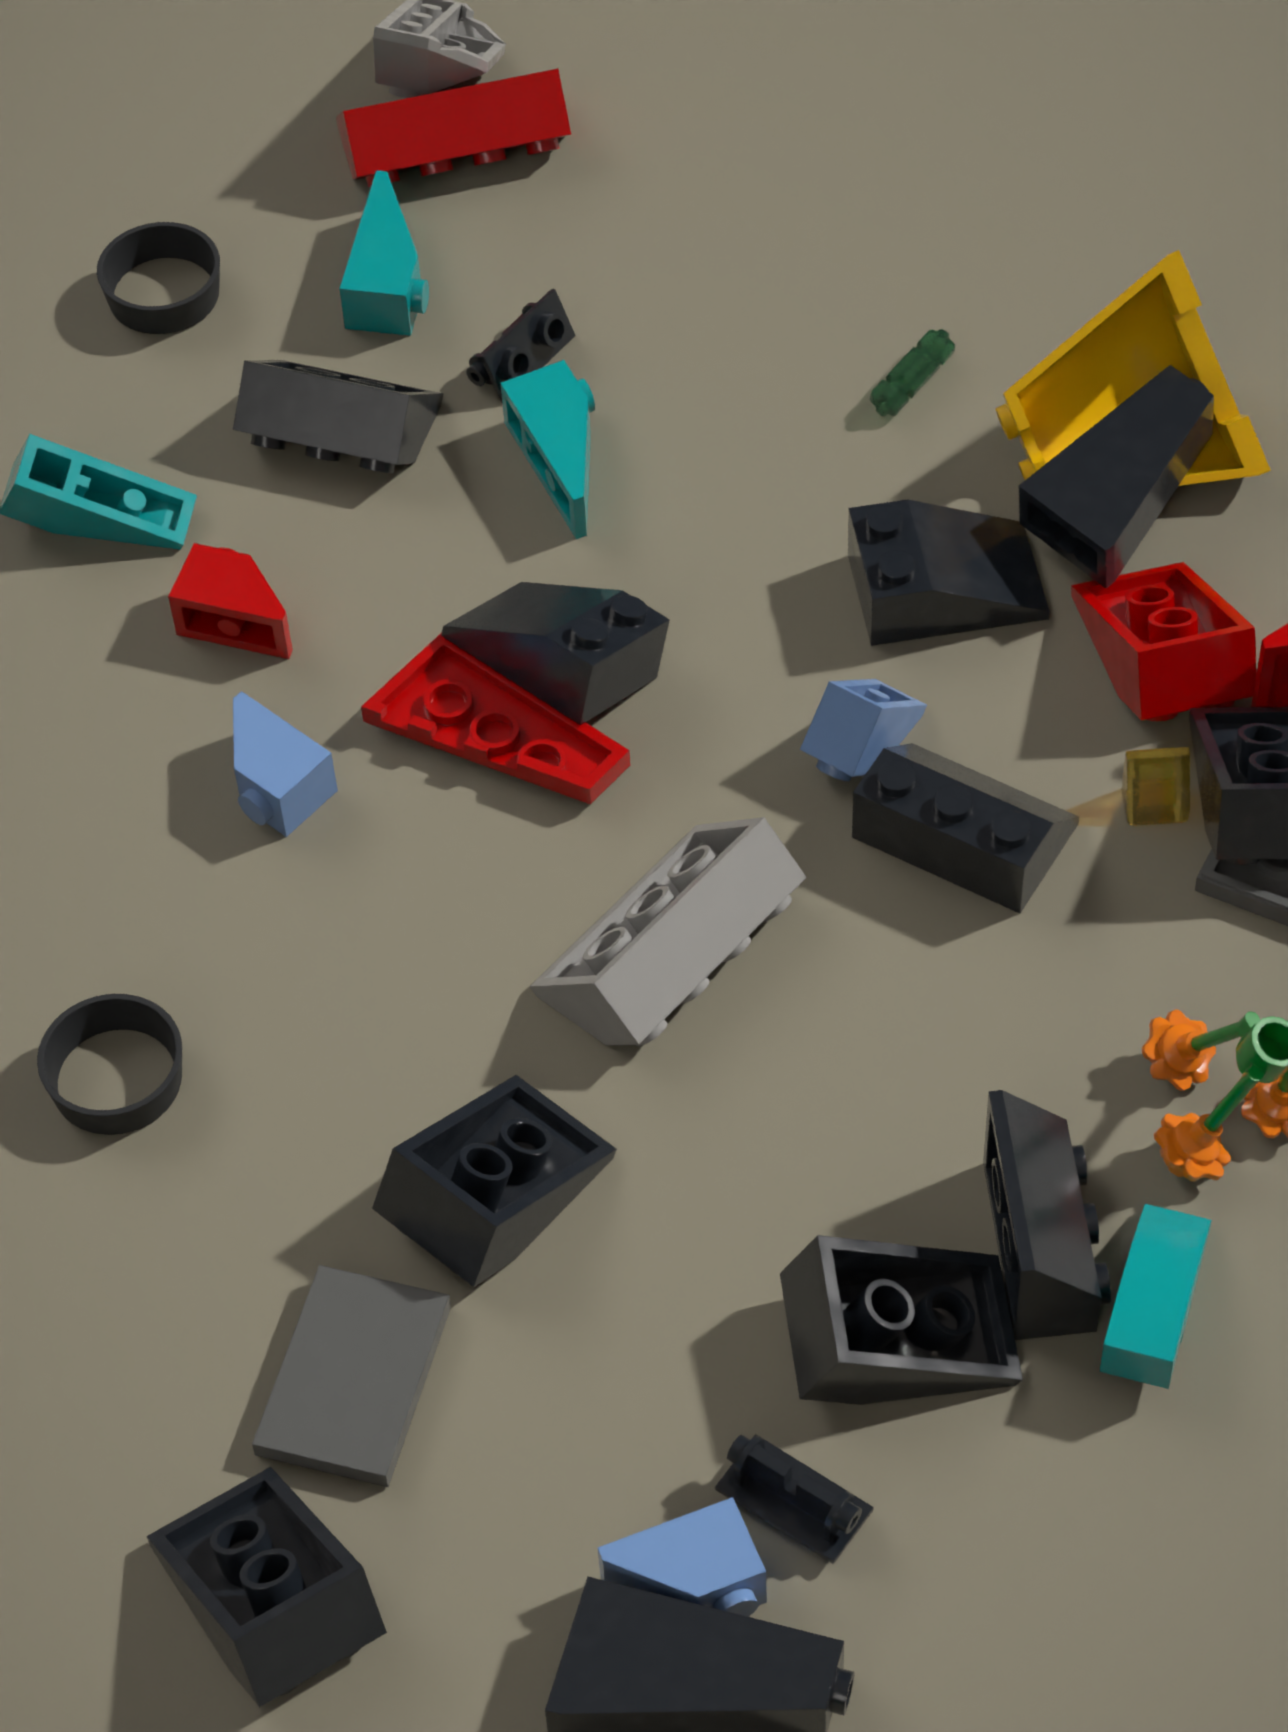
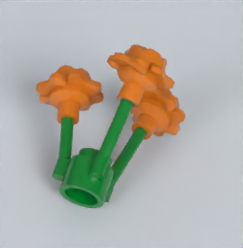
(1181, 1054)

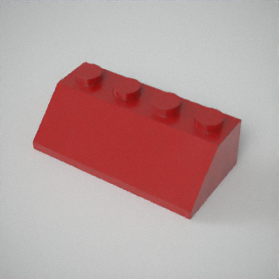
(455, 125)

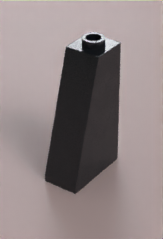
(1119, 475)
(690, 1668)

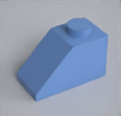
(857, 723)
(277, 768)
(692, 1558)

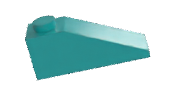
(382, 275)
(551, 425)
(93, 498)

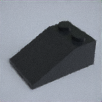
(940, 571)
(566, 643)
(1243, 780)
(489, 1178)
(896, 1321)
(269, 1585)

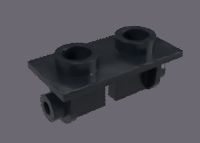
(524, 345)
(792, 1497)

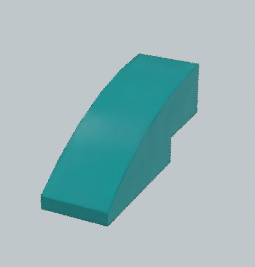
(1155, 1296)

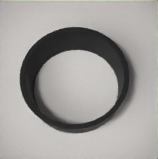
(156, 242)
(98, 1016)

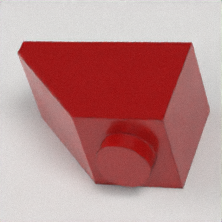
(228, 603)

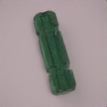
(912, 372)

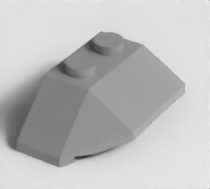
(432, 47)

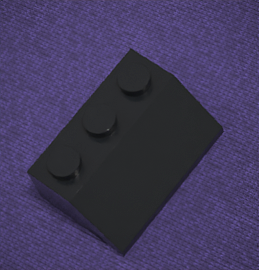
(334, 413)
(959, 824)
(1042, 1220)

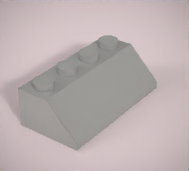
(672, 931)

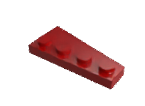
(486, 718)

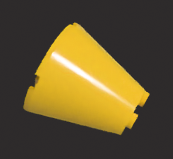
(1116, 356)

